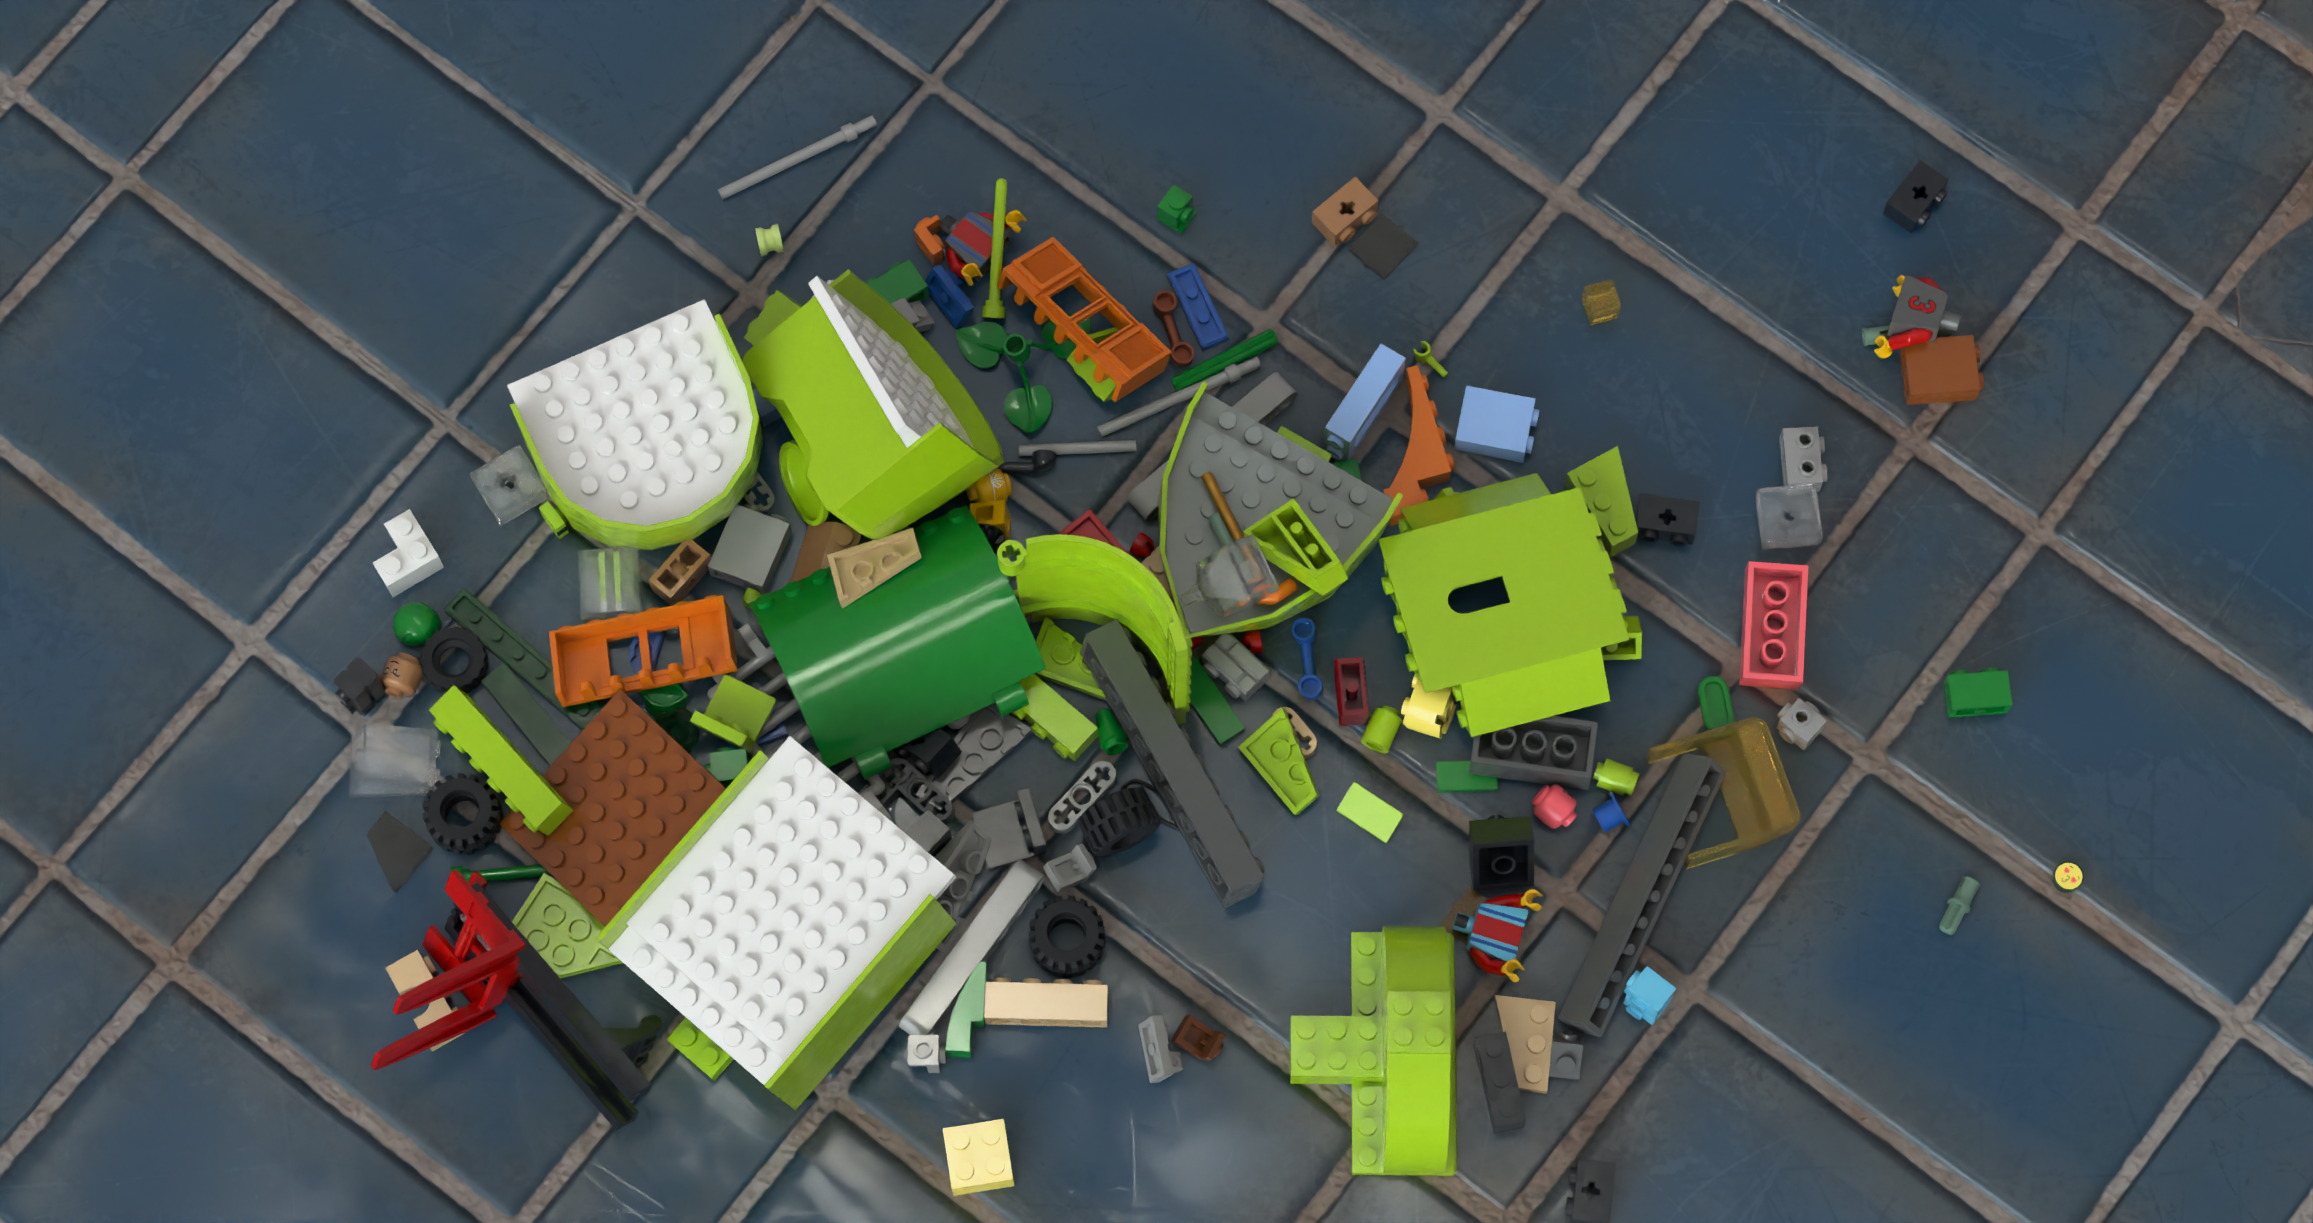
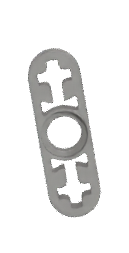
(1091, 775)

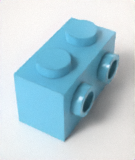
(1647, 995)

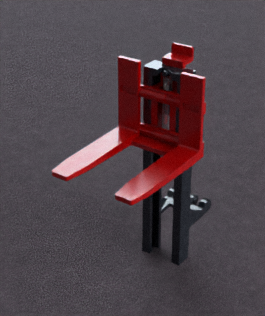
(595, 1057)

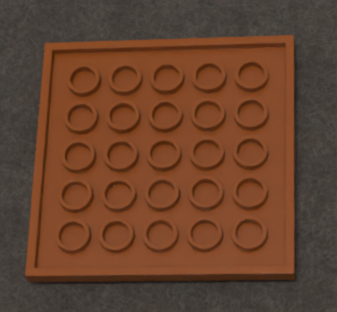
(631, 806)

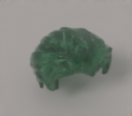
(679, 727)

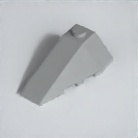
(965, 859)

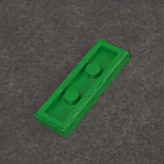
(1212, 706)

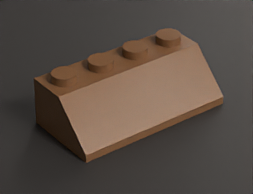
(819, 543)

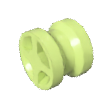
(769, 240)

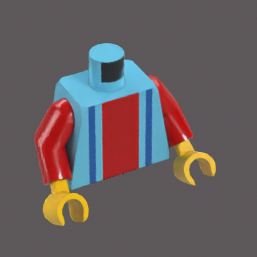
(1497, 931)

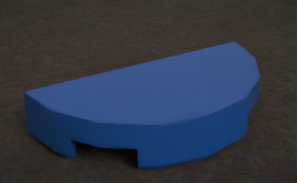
(656, 640)

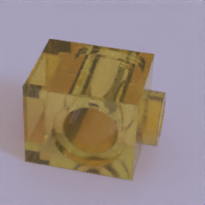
(1601, 302)

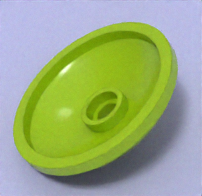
(797, 485)

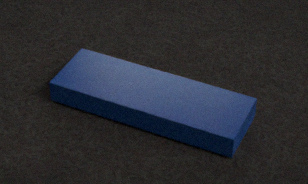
(1198, 307)

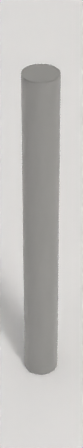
(1080, 447)

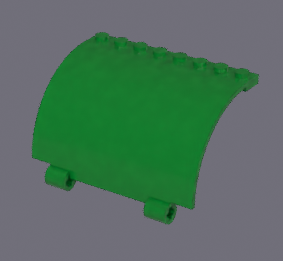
(907, 652)

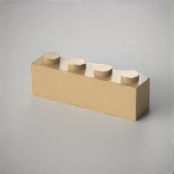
(1046, 1003)

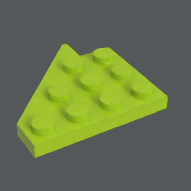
(562, 930)

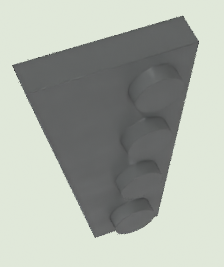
(983, 744)

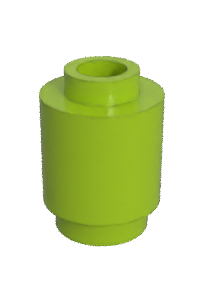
(1616, 777)

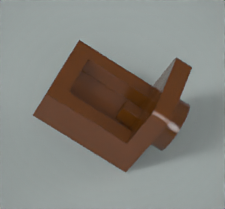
(1198, 1039)

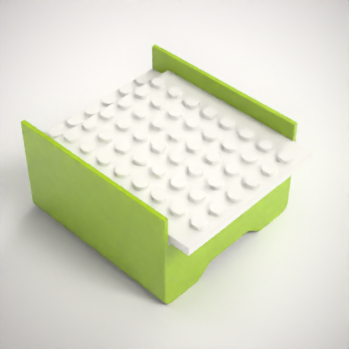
(783, 923)

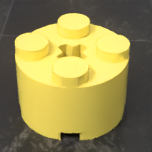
(1428, 712)

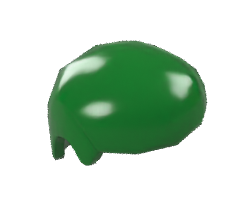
(416, 623)

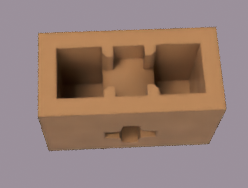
(1350, 198)
(680, 572)

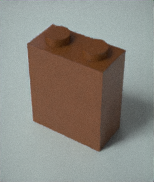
(1941, 371)

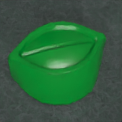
(664, 698)

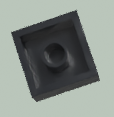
(1501, 852)

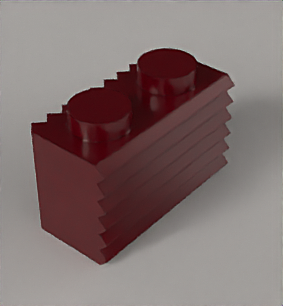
(1351, 691)

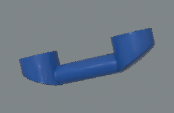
(1305, 635)

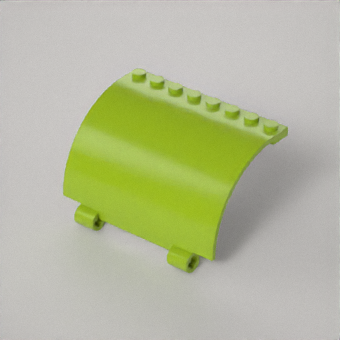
(1098, 584)

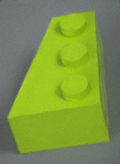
(1608, 496)
(1298, 548)

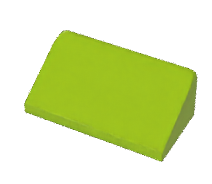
(1370, 812)

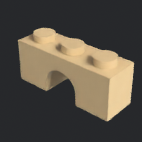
(410, 973)

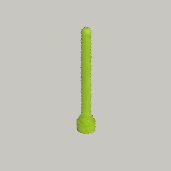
(994, 307)

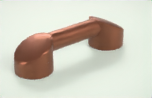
(1163, 307)

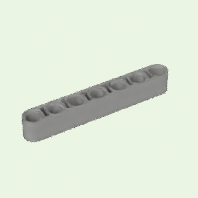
(1259, 404)
(972, 948)

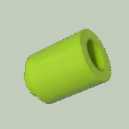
(1381, 729)

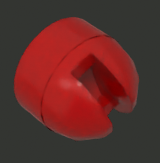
(1142, 546)
(1253, 641)

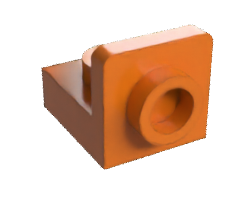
(928, 240)

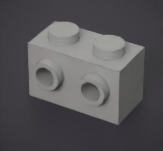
(1801, 456)

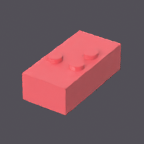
(1773, 625)

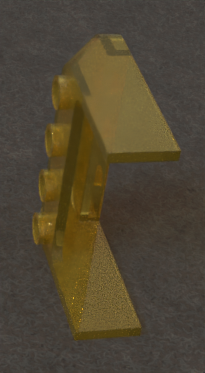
(1753, 787)

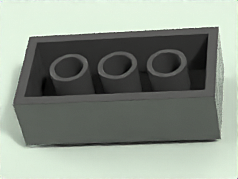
(1538, 752)

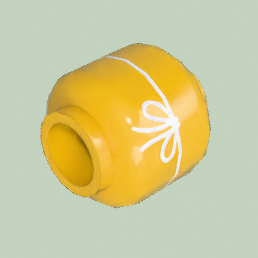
(991, 488)

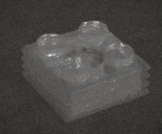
(501, 500)
(1801, 503)

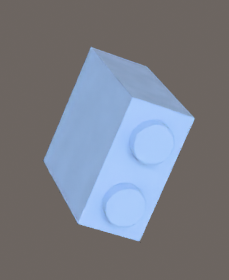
(1496, 424)

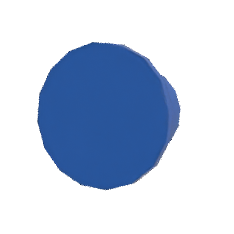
(1610, 814)

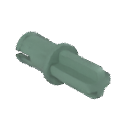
(1959, 905)

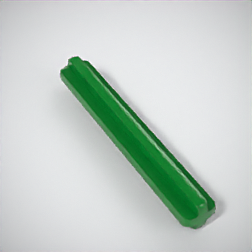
(1233, 355)

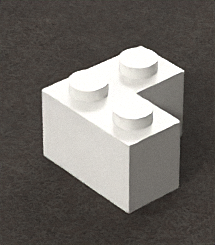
(411, 560)

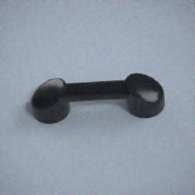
(1041, 461)

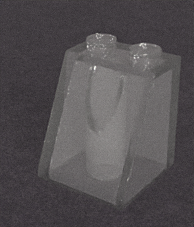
(393, 761)

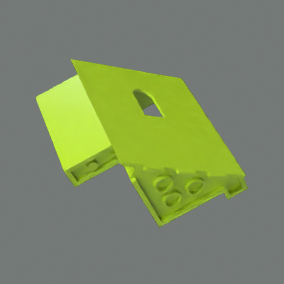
(1519, 656)

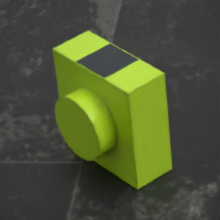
(554, 519)

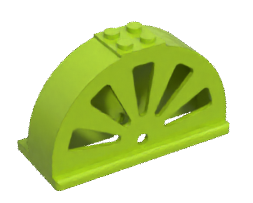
(1392, 1051)

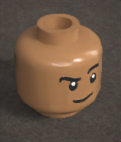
(401, 675)

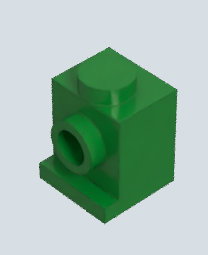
(1176, 209)

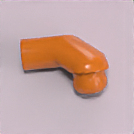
(1286, 588)

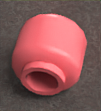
(1554, 806)

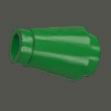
(1110, 733)

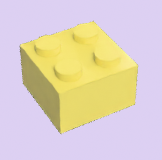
(978, 1157)

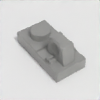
(1159, 1060)

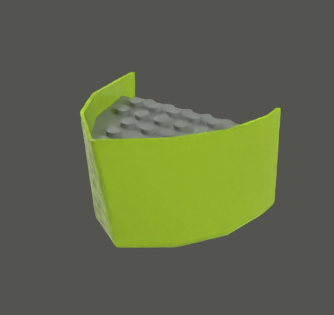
(1256, 475)

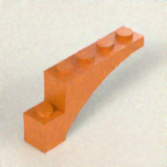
(1425, 457)

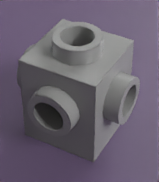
(1800, 723)

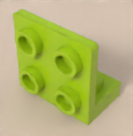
(736, 713)

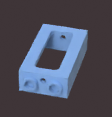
(1364, 403)

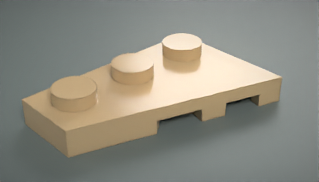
(871, 564)

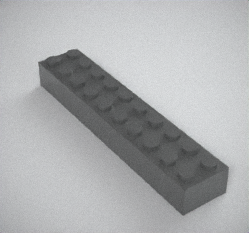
(1172, 763)

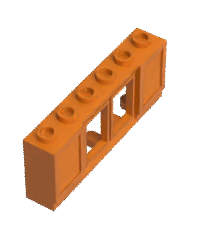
(1126, 357)
(583, 657)

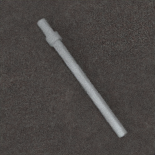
(847, 133)
(1230, 374)

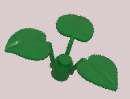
(982, 348)

